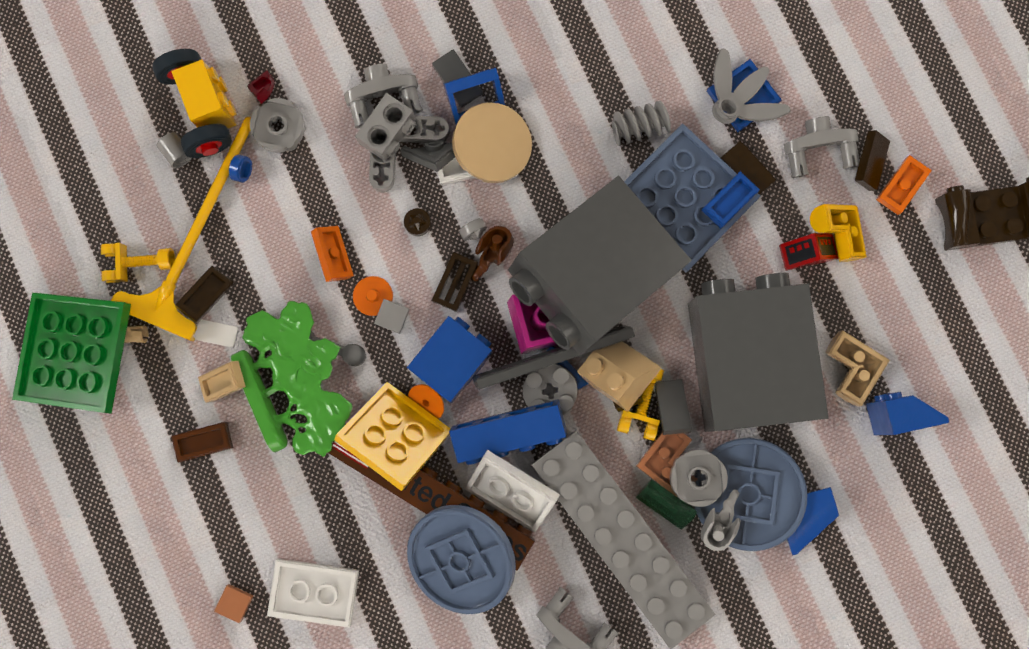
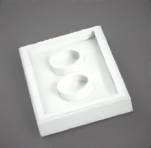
(511, 491)
(313, 593)

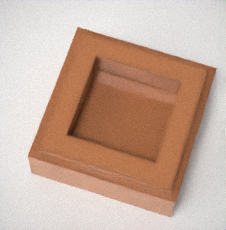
(233, 603)

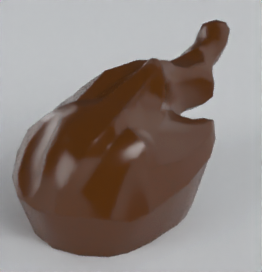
(496, 246)

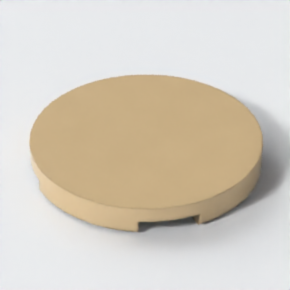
(492, 142)

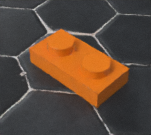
(903, 185)
(332, 253)

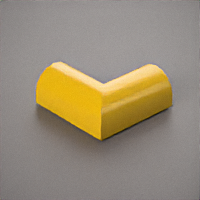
(846, 226)

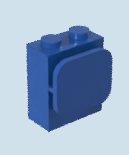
(451, 358)

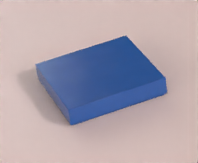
(764, 95)

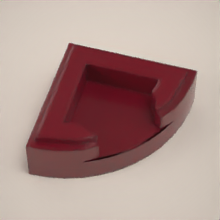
(262, 86)

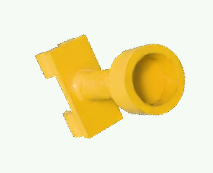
(163, 258)
(652, 424)

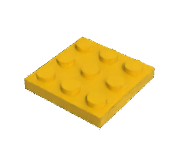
(393, 435)

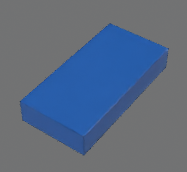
(730, 199)

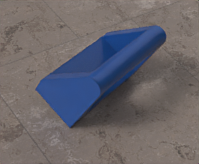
(471, 81)

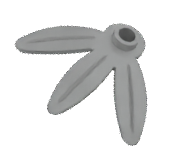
(735, 102)

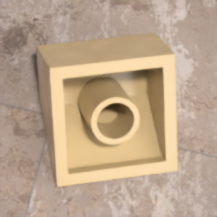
(619, 373)

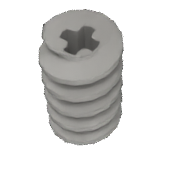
(640, 121)

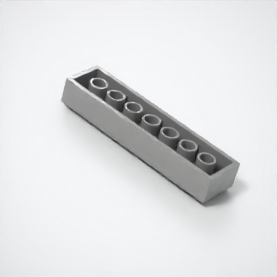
(623, 540)

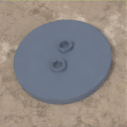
(769, 488)
(461, 559)

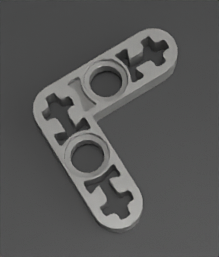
(431, 122)

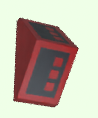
(808, 250)

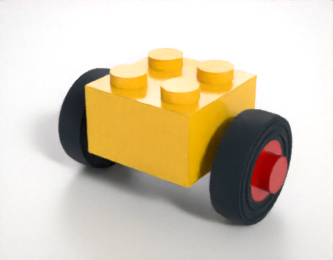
(203, 99)

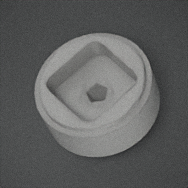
(473, 230)

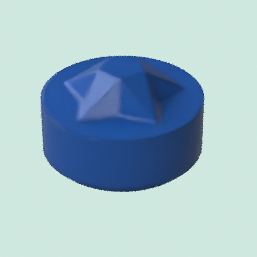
(240, 168)

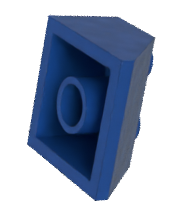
(901, 414)

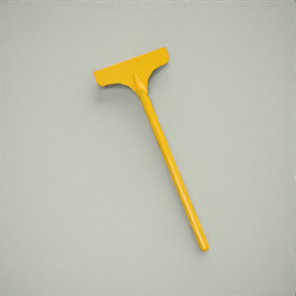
(159, 305)

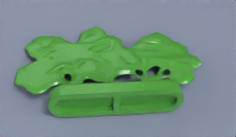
(298, 371)

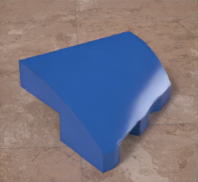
(819, 513)

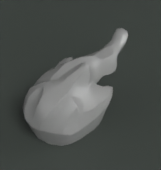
(718, 527)

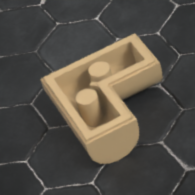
(864, 367)

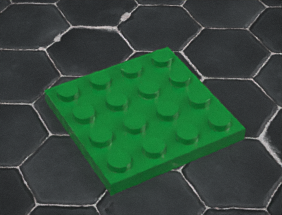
(72, 352)

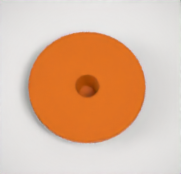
(370, 294)
(427, 399)

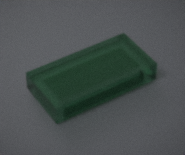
(666, 504)

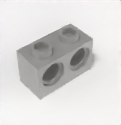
(379, 124)

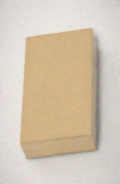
(221, 381)

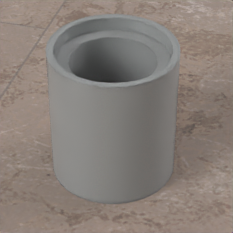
(172, 150)

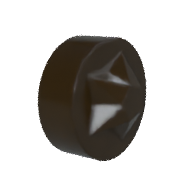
(417, 222)

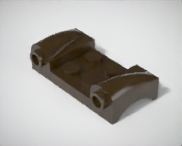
(984, 216)

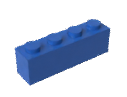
(508, 432)

